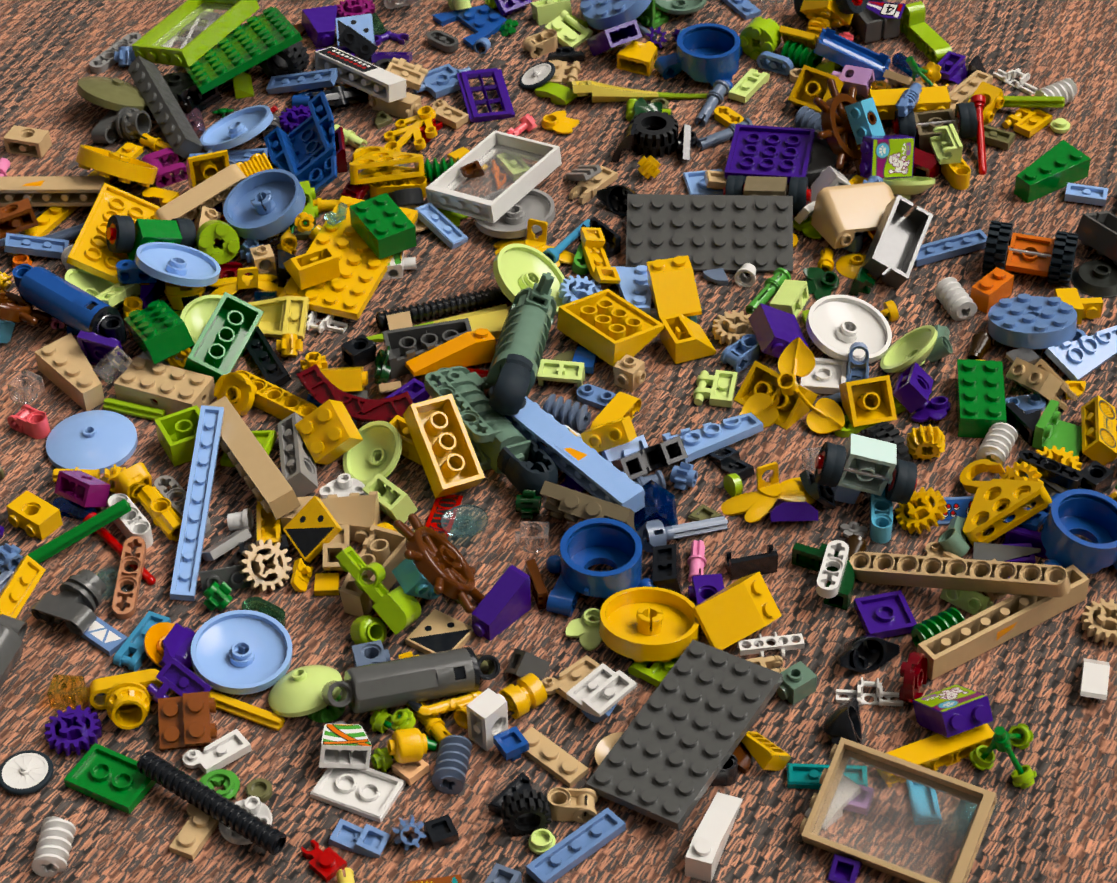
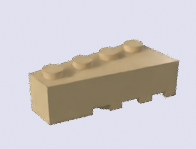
(70, 371)
(382, 547)

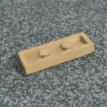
(554, 758)

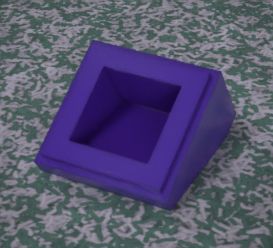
(844, 870)

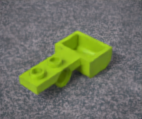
(394, 607)

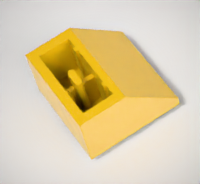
(313, 267)
(684, 339)

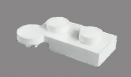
(218, 753)

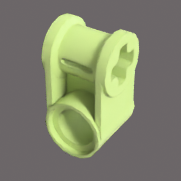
(459, 4)

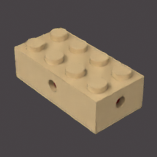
(164, 386)

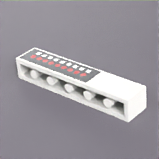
(362, 74)

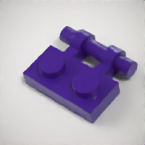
(179, 679)

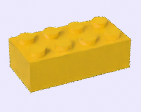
(443, 445)

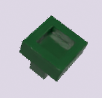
(861, 282)

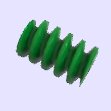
(800, 55)
(436, 169)
(935, 625)

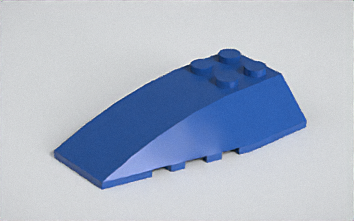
(309, 148)

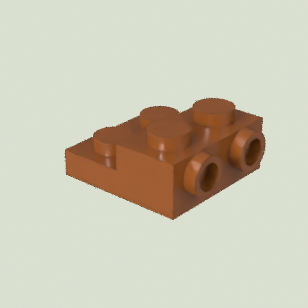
(186, 721)

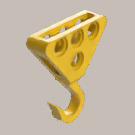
(380, 165)
(995, 493)

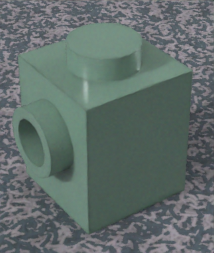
(797, 683)

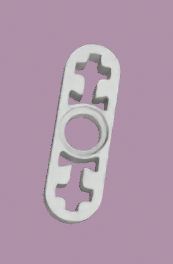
(834, 577)

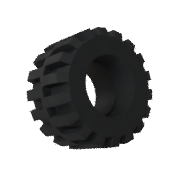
(288, 61)
(654, 134)

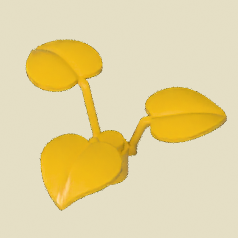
(793, 362)

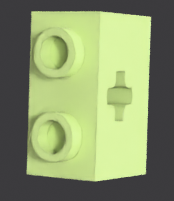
(392, 499)

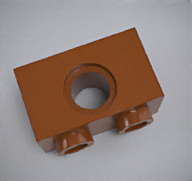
(17, 217)

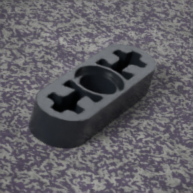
(1052, 470)

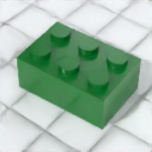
(383, 226)

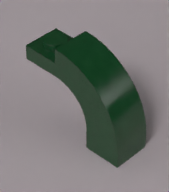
(812, 559)

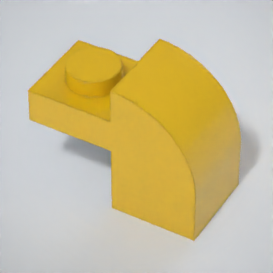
(1085, 307)

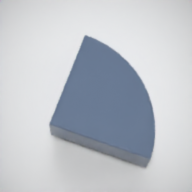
(716, 275)

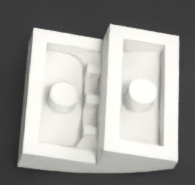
(600, 690)

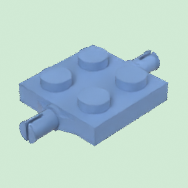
(441, 81)

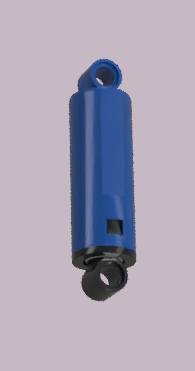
(68, 302)

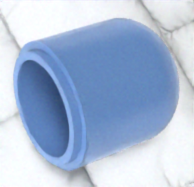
(482, 42)

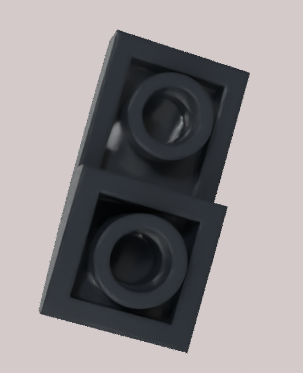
(819, 492)

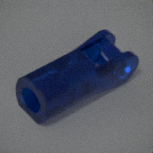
(899, 61)
(72, 509)

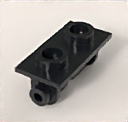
(357, 43)

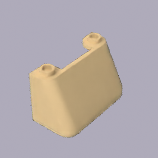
(848, 210)

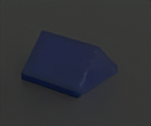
(658, 505)

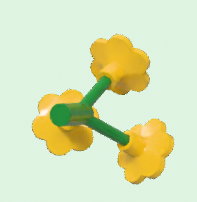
(929, 73)

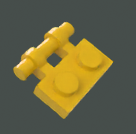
(1027, 121)

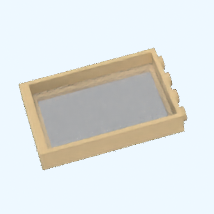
(897, 816)

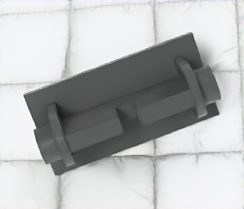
(229, 575)

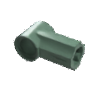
(942, 346)
(954, 538)

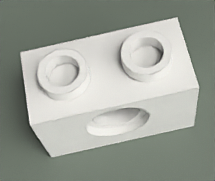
(486, 718)

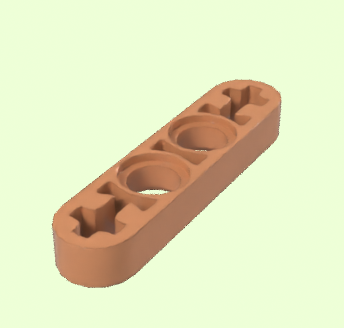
(132, 578)

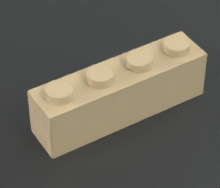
(353, 510)

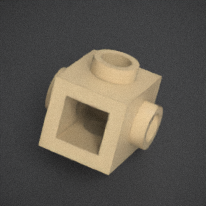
(629, 373)

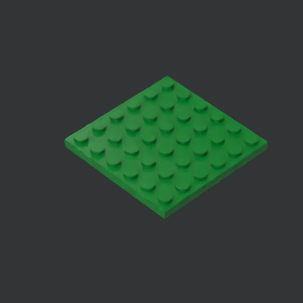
(243, 48)

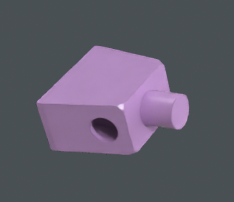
(856, 77)

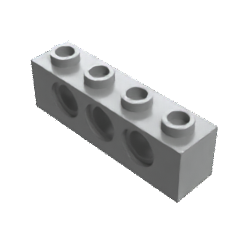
(295, 459)

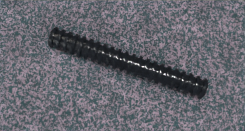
(446, 306)
(211, 803)

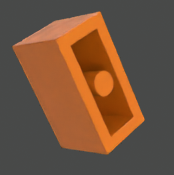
(991, 289)

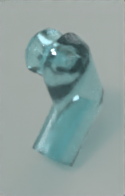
(339, 216)

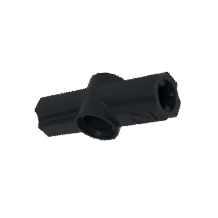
(343, 97)

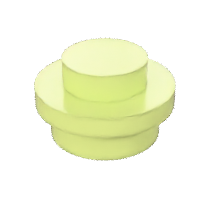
(1060, 125)
(541, 841)

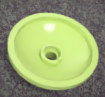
(909, 186)
(88, 282)
(198, 313)
(910, 348)
(375, 453)
(301, 691)

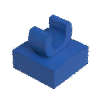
(511, 743)

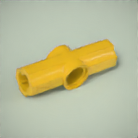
(160, 511)

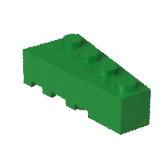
(1052, 172)

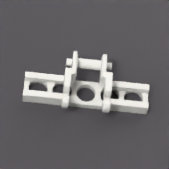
(1011, 75)
(325, 323)
(761, 643)
(860, 695)

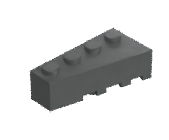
(416, 340)

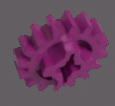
(355, 7)

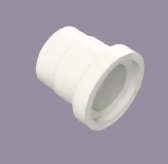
(740, 277)
(240, 520)

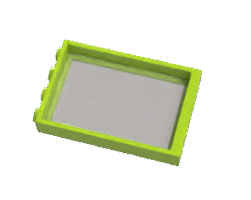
(192, 30)

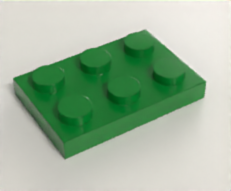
(109, 779)

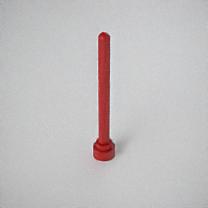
(980, 104)
(118, 547)

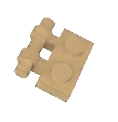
(562, 69)
(412, 73)

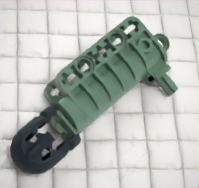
(521, 347)
(492, 435)

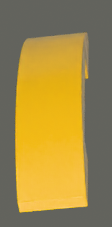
(595, 256)

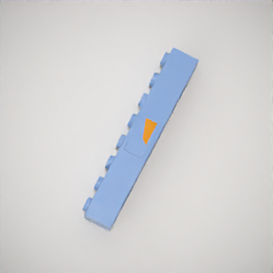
(577, 458)

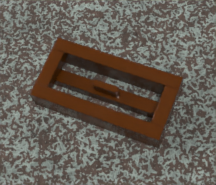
(536, 584)

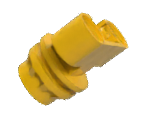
(125, 696)

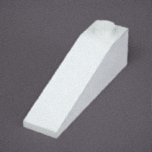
(711, 837)

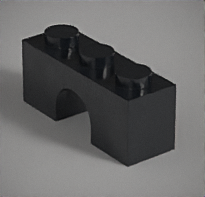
(651, 458)

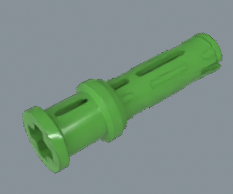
(770, 288)

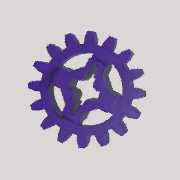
(294, 117)
(73, 730)

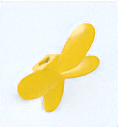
(537, 243)
(259, 281)
(760, 502)

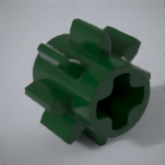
(528, 504)

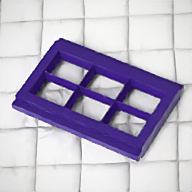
(500, 86)

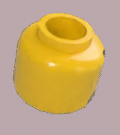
(407, 745)

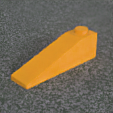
(465, 350)

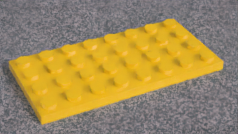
(358, 268)

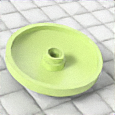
(521, 267)

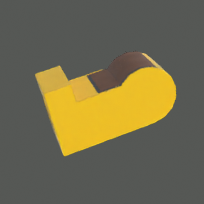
(159, 196)

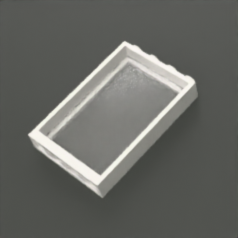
(511, 171)

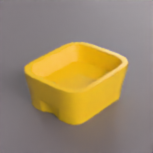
(132, 480)

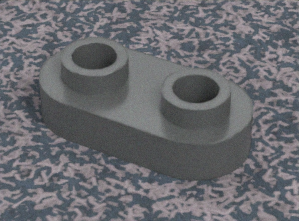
(442, 41)

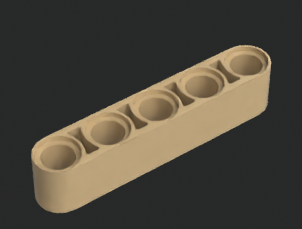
(207, 193)

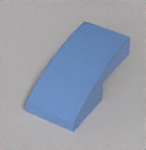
(364, 841)

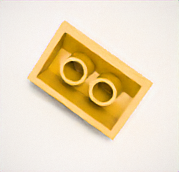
(764, 380)

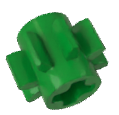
(217, 596)

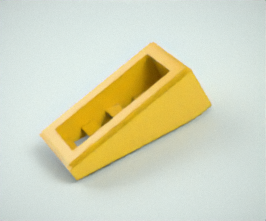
(765, 752)

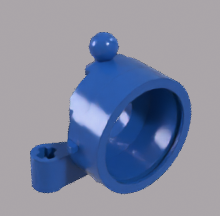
(705, 53)
(1083, 514)
(590, 544)

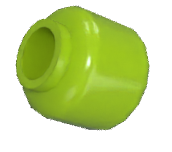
(368, 629)

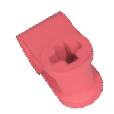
(30, 422)

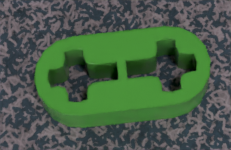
(579, 258)

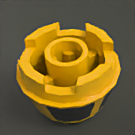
(180, 296)

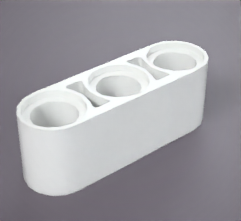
(133, 522)

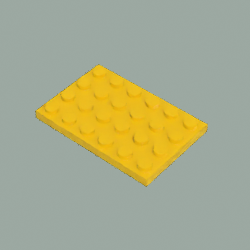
(90, 247)

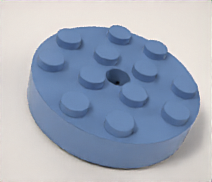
(611, 13)
(273, 189)
(1032, 321)

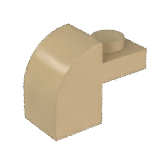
(334, 547)

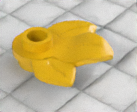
(559, 122)

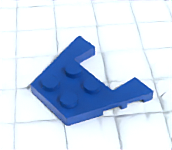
(479, 19)

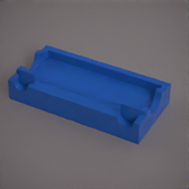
(849, 53)

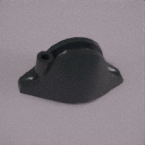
(615, 198)
(867, 652)
(844, 723)

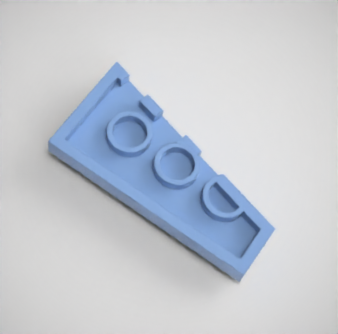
(635, 286)
(1084, 355)
(716, 436)

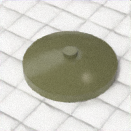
(111, 93)

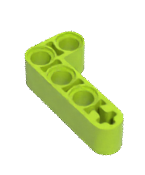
(918, 31)

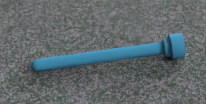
(553, 253)

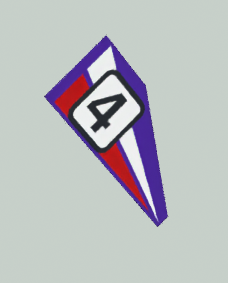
(886, 9)

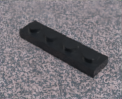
(267, 359)

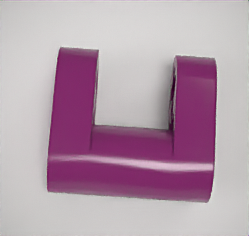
(166, 167)

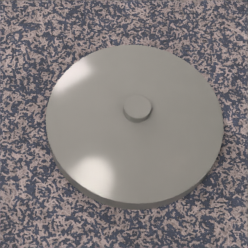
(514, 222)

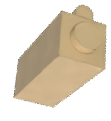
(401, 108)

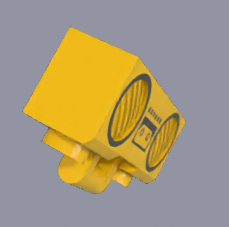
(1099, 430)

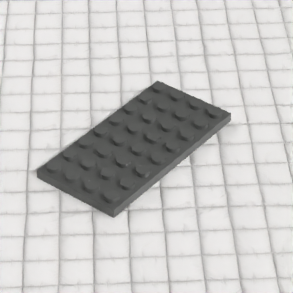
(711, 230)
(685, 734)

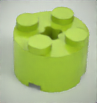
(759, 37)
(228, 239)

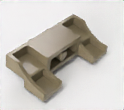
(577, 506)

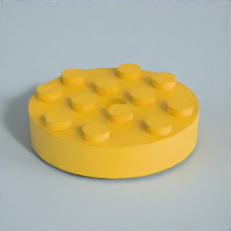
(116, 164)
(631, 613)

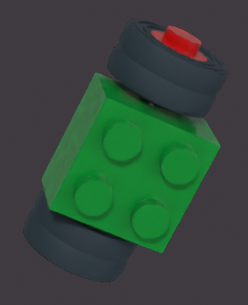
(126, 237)

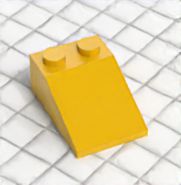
(673, 287)
(737, 611)

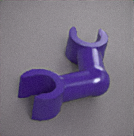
(390, 35)

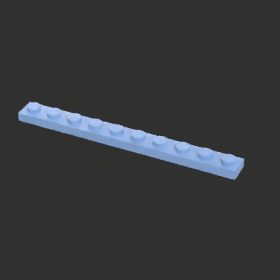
(197, 504)

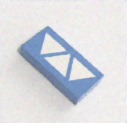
(104, 637)

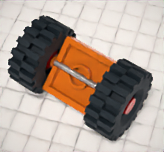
(1030, 253)

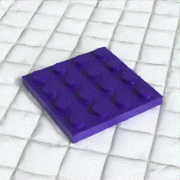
(770, 151)

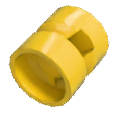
(525, 695)

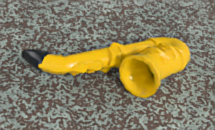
(448, 705)

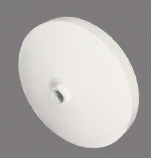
(842, 320)

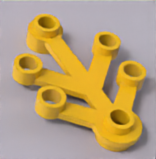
(425, 115)

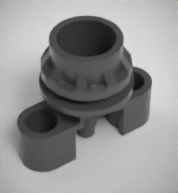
(125, 123)
(75, 604)

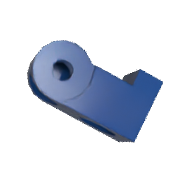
(130, 273)

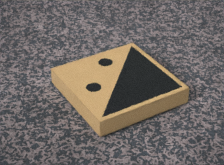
(439, 633)

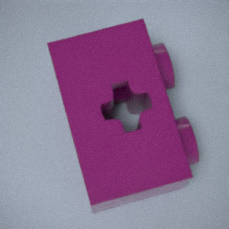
(82, 488)

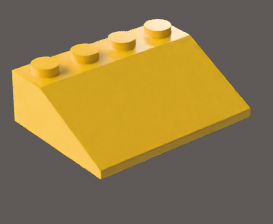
(607, 325)

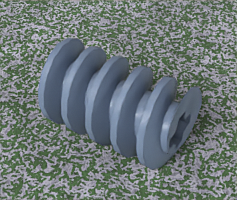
(808, 119)
(566, 413)
(452, 764)

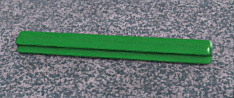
(80, 531)

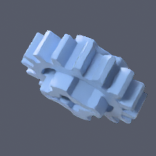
(578, 288)

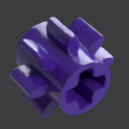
(657, 32)

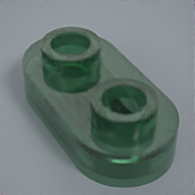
(263, 606)

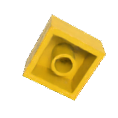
(812, 84)
(328, 432)

